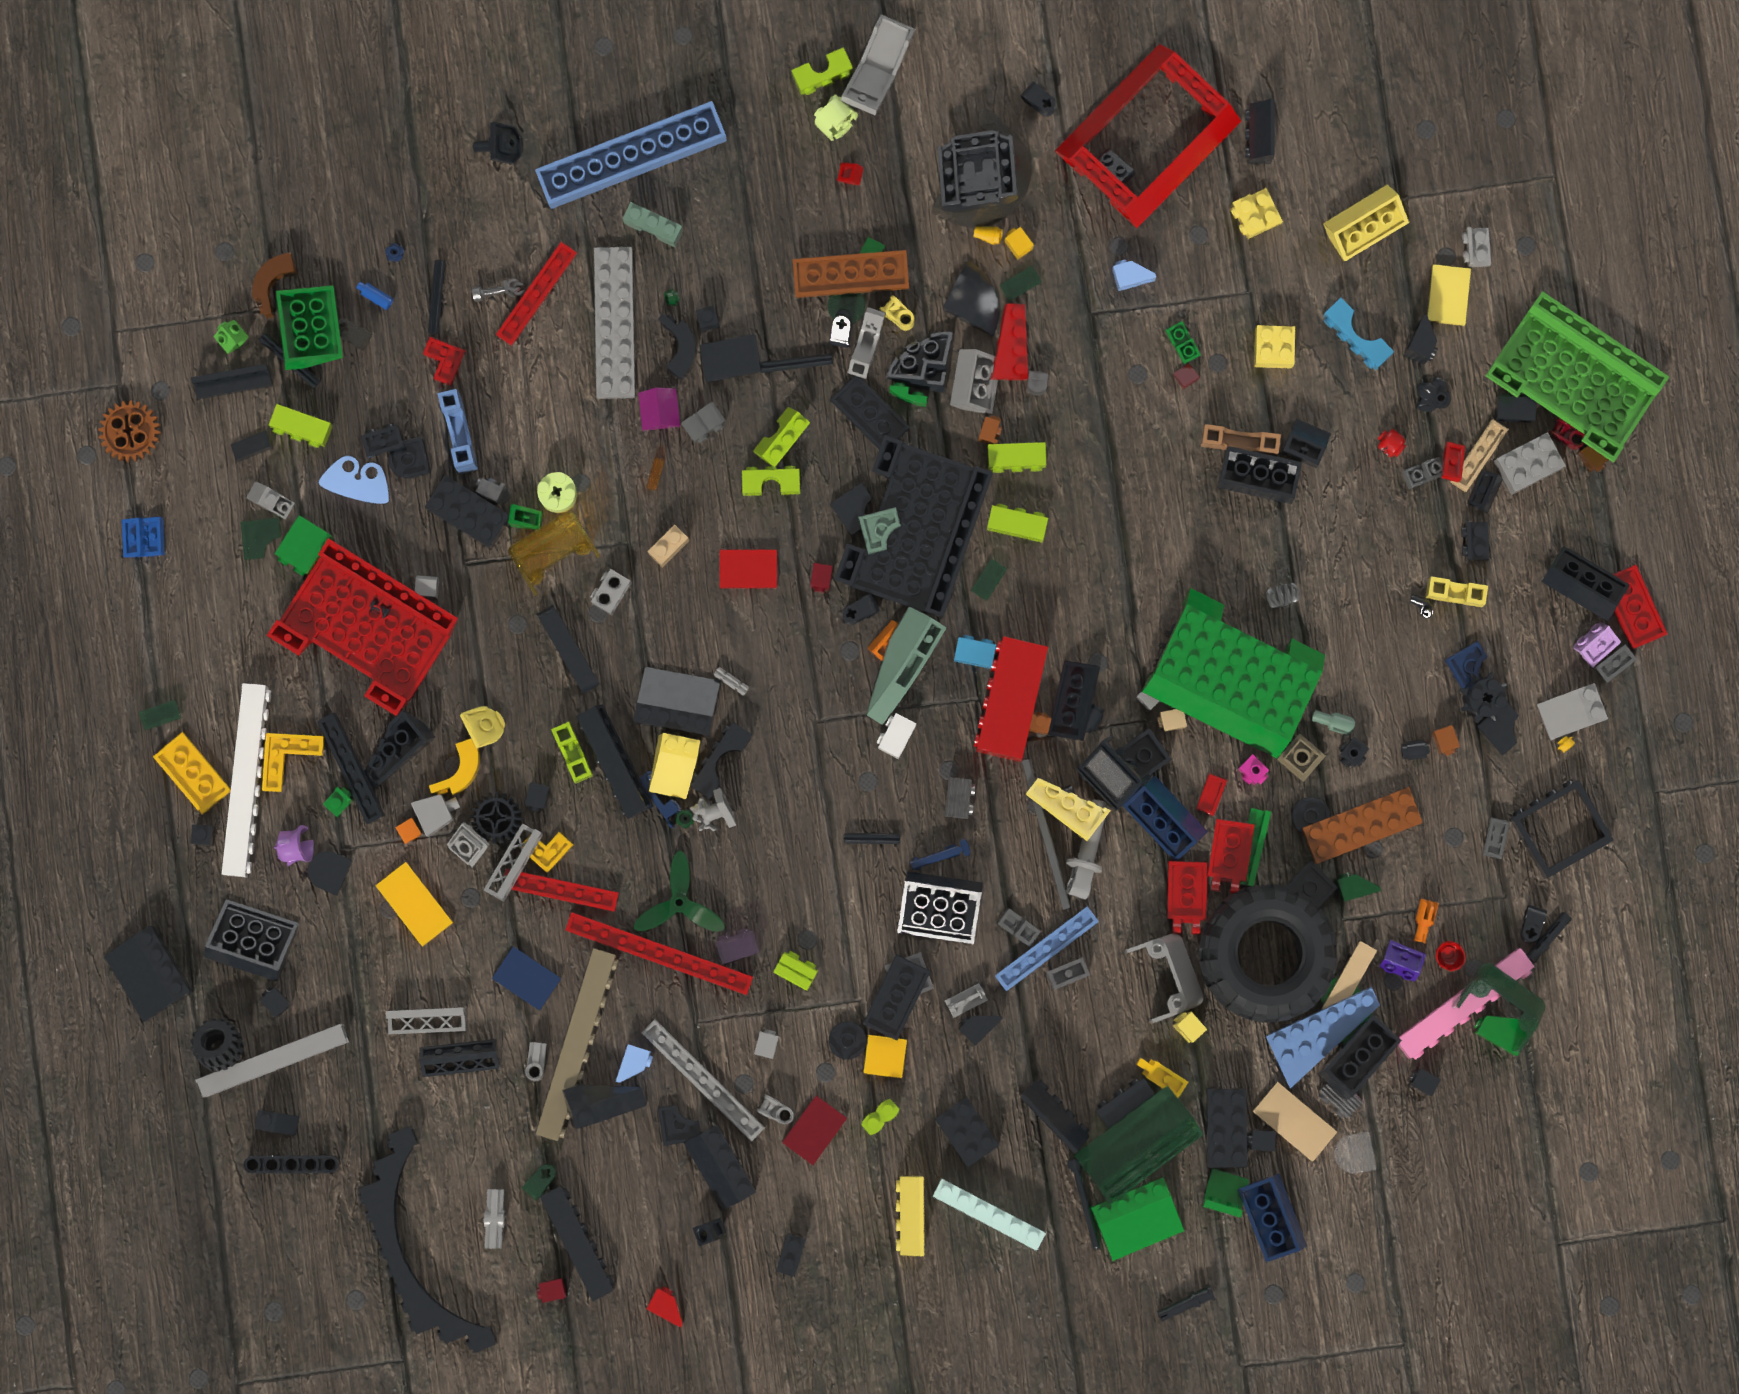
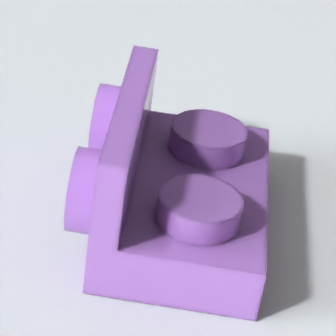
(1596, 643)

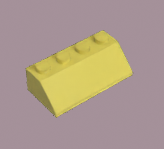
(1366, 222)
(911, 1215)

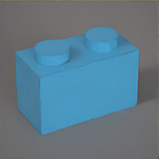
(975, 652)

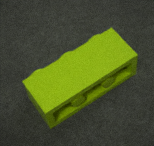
(300, 426)
(1016, 457)
(1017, 523)

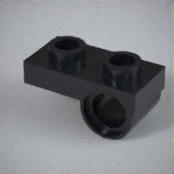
(1116, 166)

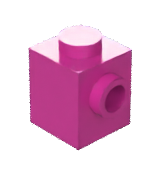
(1253, 771)

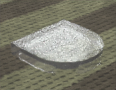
(1355, 1153)

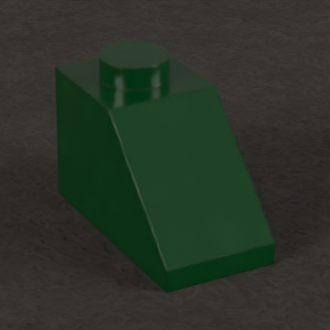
(1354, 886)

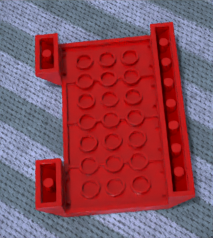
(336, 616)

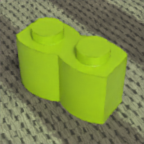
(875, 1121)

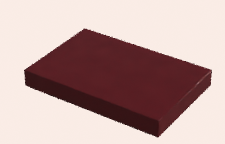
(814, 1130)

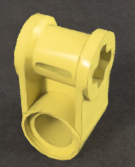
(895, 311)

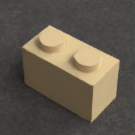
(668, 546)

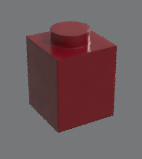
(821, 577)
(551, 1290)

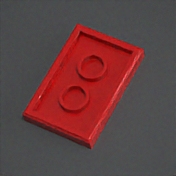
(748, 569)

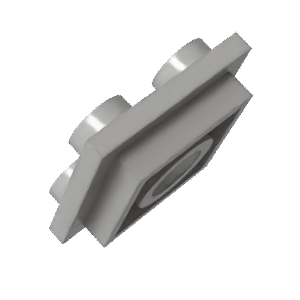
(476, 844)

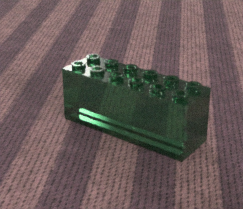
(1139, 1144)

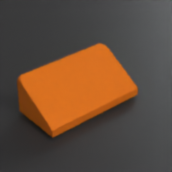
(880, 643)

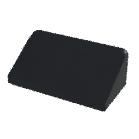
(251, 446)
(1485, 490)

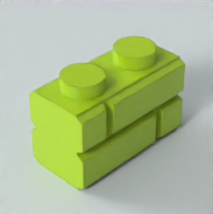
(796, 971)

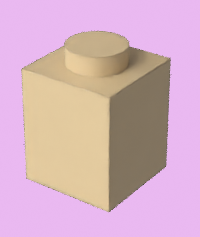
(1171, 720)

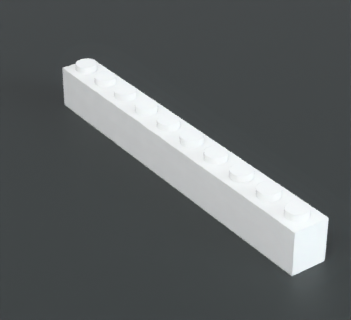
(245, 780)

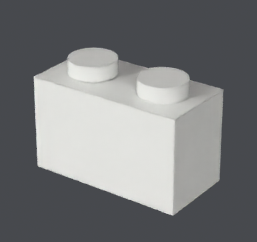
(896, 736)

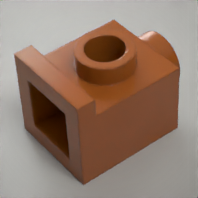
(990, 430)
(1040, 723)

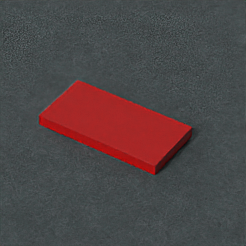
(1637, 611)

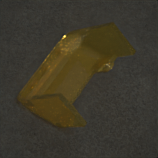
(549, 546)

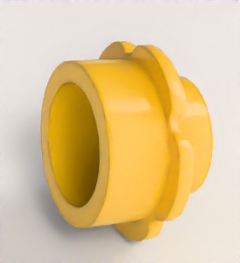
(1565, 744)

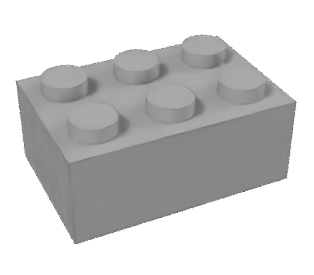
(1529, 463)

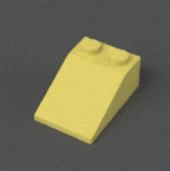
(673, 765)

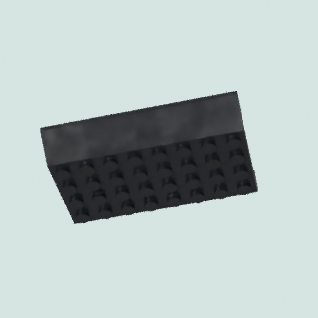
(936, 515)

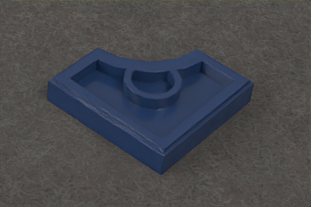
(1466, 663)

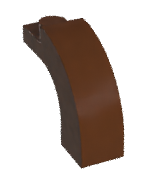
(267, 276)

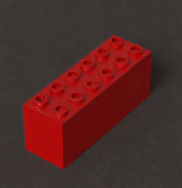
(1010, 699)

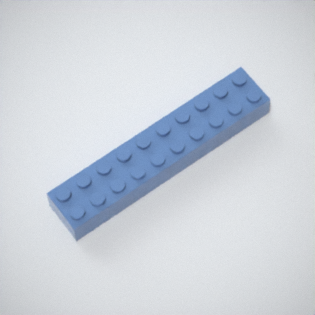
(631, 155)

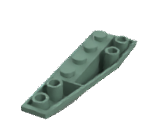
(903, 660)

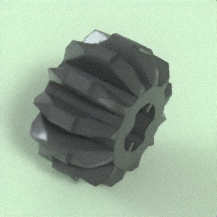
(1282, 595)

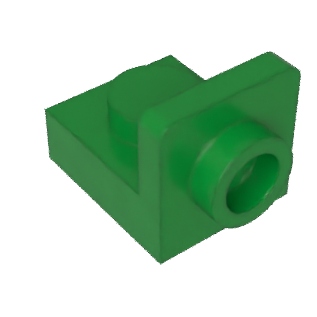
(338, 801)

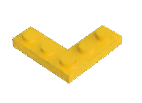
(275, 749)

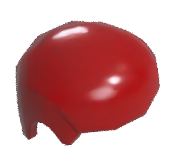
(1450, 955)

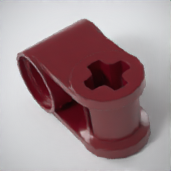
(1566, 434)

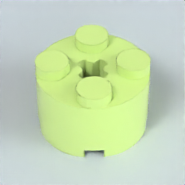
(835, 118)
(547, 489)

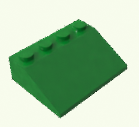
(308, 326)
(1137, 1219)

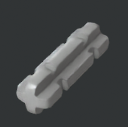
(731, 681)

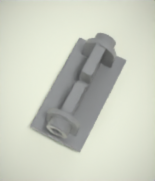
(966, 1000)

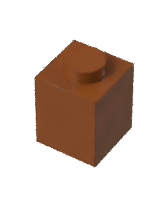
(1446, 740)

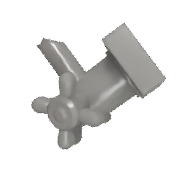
(712, 812)

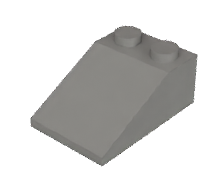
(1572, 711)

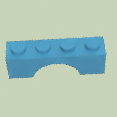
(1340, 317)

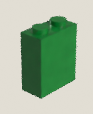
(302, 546)

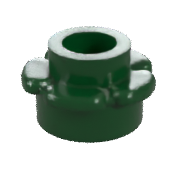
(671, 297)
(680, 821)

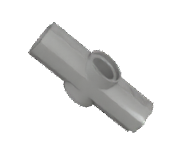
(494, 1218)

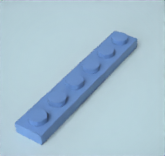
(1046, 948)

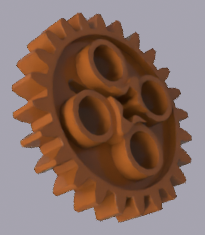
(146, 426)

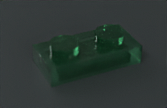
(160, 715)

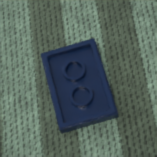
(526, 978)

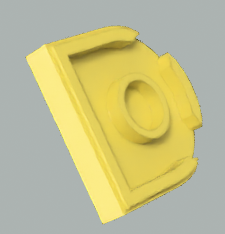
(483, 725)

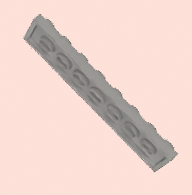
(614, 323)

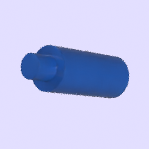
(375, 295)

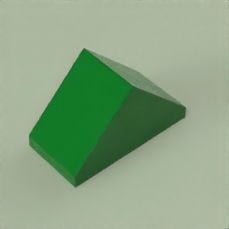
(524, 517)

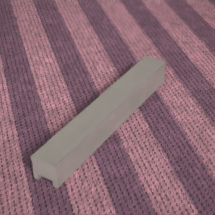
(273, 1060)

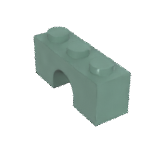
(662, 228)

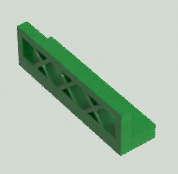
(1261, 821)

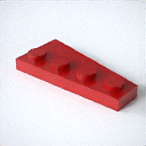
(1011, 352)

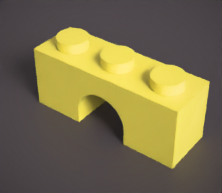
(1459, 593)
(1189, 1026)

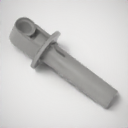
(1083, 865)

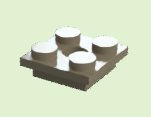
(1289, 759)

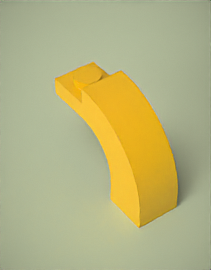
(466, 773)

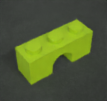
(809, 80)
(773, 449)
(754, 479)
(572, 752)

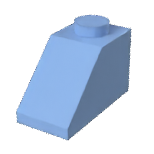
(1131, 275)
(634, 1062)

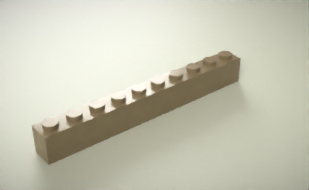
(577, 1041)

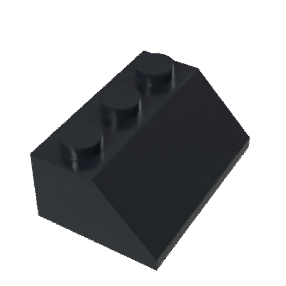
(1260, 132)

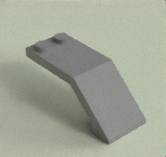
(878, 65)

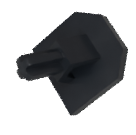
(503, 144)

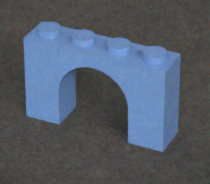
(455, 416)

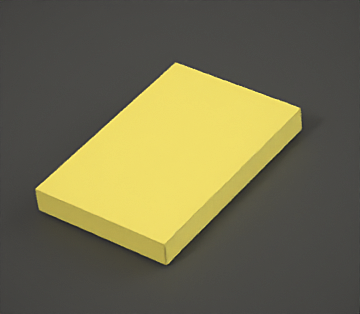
(1448, 295)

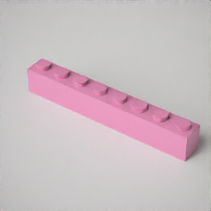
(1445, 1017)

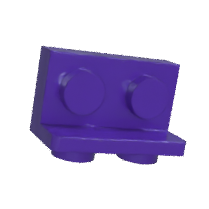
(1402, 961)

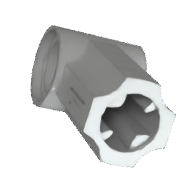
(536, 1058)

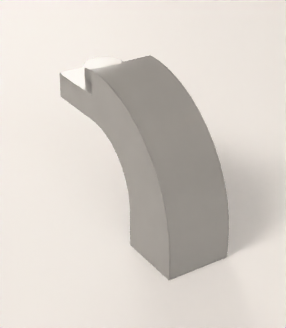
(867, 343)

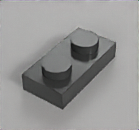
(1615, 663)

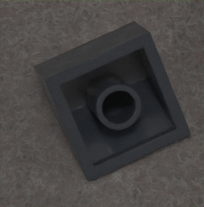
(1423, 342)

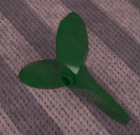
(679, 886)

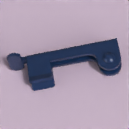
(668, 809)
(949, 852)

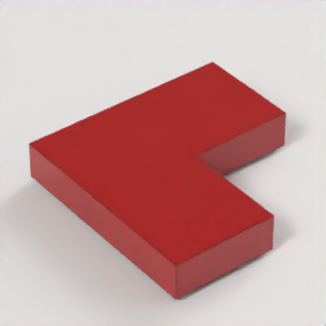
(449, 357)

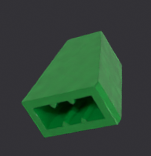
(1499, 1031)

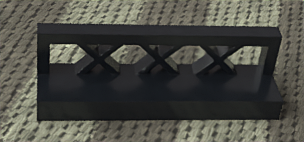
(232, 381)
(458, 1054)

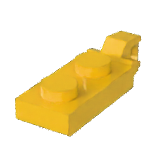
(1162, 1076)

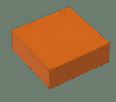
(408, 830)

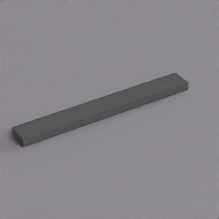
(1047, 840)

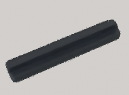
(871, 838)

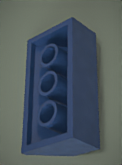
(1165, 818)
(1272, 1217)

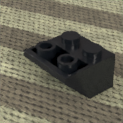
(1306, 443)

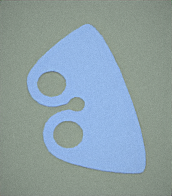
(364, 489)

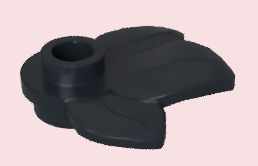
(1431, 393)

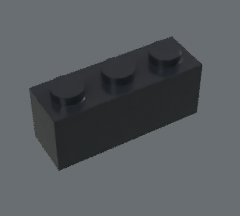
(1124, 1102)

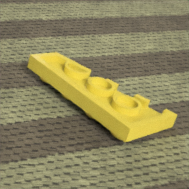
(1071, 810)

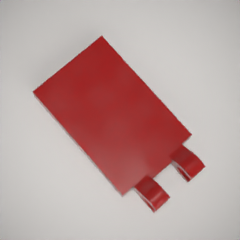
(1230, 854)
(1187, 894)

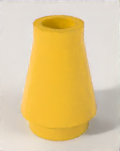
(989, 234)

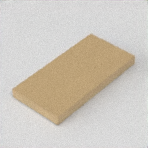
(1294, 1121)

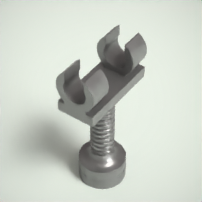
(508, 288)

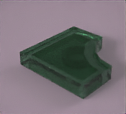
(257, 536)

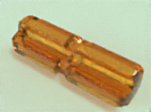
(654, 476)

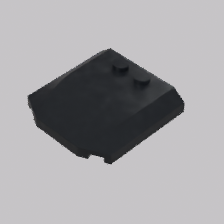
(977, 171)

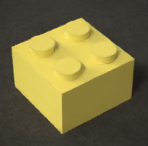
(1274, 346)

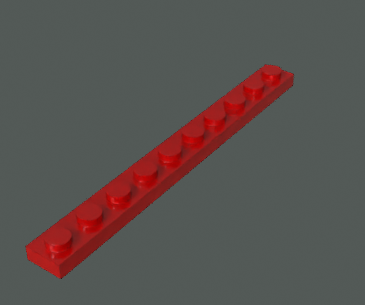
(659, 953)

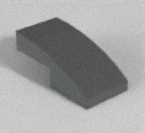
(1018, 927)

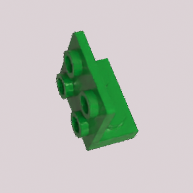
(1223, 1193)

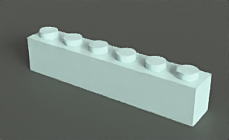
(989, 1214)

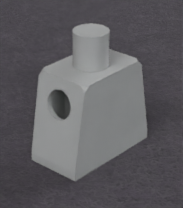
(434, 813)

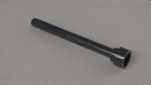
(1076, 1168)

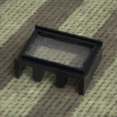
(1111, 774)

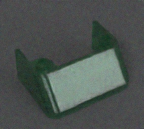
(1491, 977)

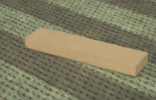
(1481, 453)
(1351, 974)

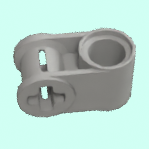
(774, 1110)

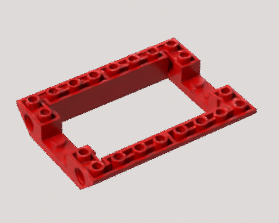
(1139, 208)

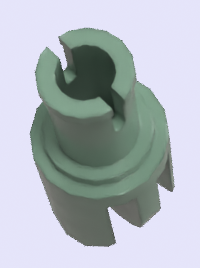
(1336, 722)

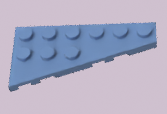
(1310, 1039)

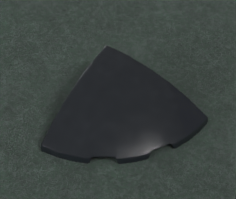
(974, 300)
(925, 363)

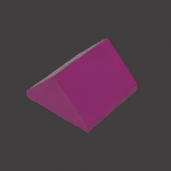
(659, 408)

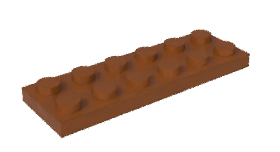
(850, 274)
(1362, 825)

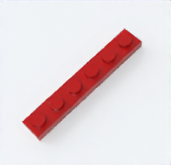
(536, 294)
(565, 891)

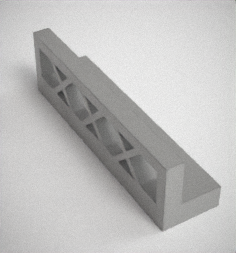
(519, 864)
(401, 1014)

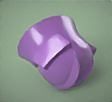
(291, 849)

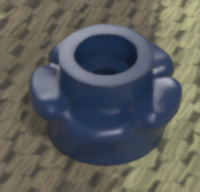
(399, 252)

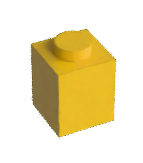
(1018, 242)

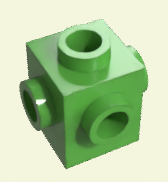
(230, 336)

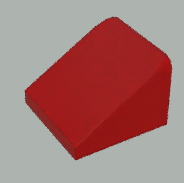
(850, 173)

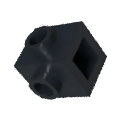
(1359, 750)

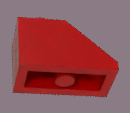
(666, 1306)

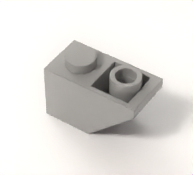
(270, 500)

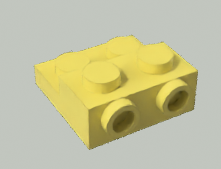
(1255, 213)

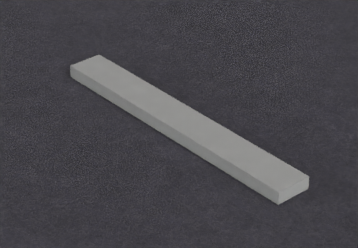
(703, 1080)

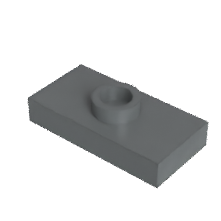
(1496, 838)

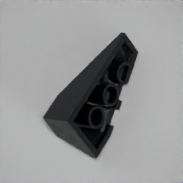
(401, 742)
(599, 1102)

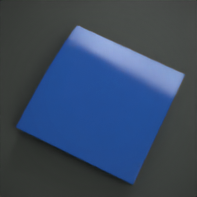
(143, 537)

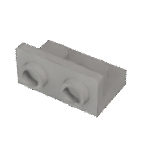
(1477, 247)

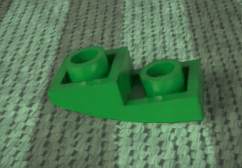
(1182, 342)
(901, 392)

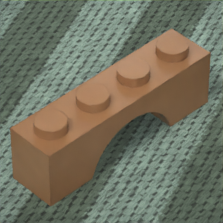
(1221, 437)

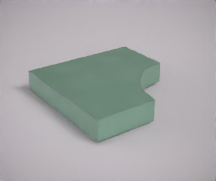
(877, 528)

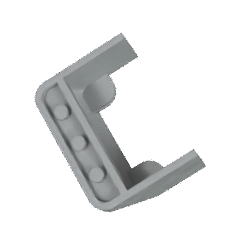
(1182, 970)

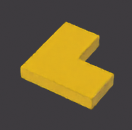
(548, 855)

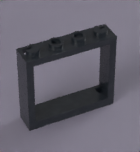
(1536, 805)

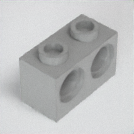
(616, 594)

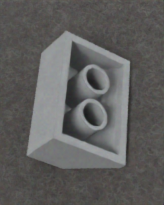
(972, 382)

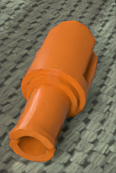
(1425, 917)

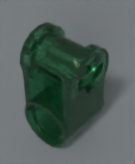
(538, 1183)

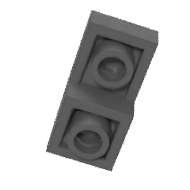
(1423, 473)

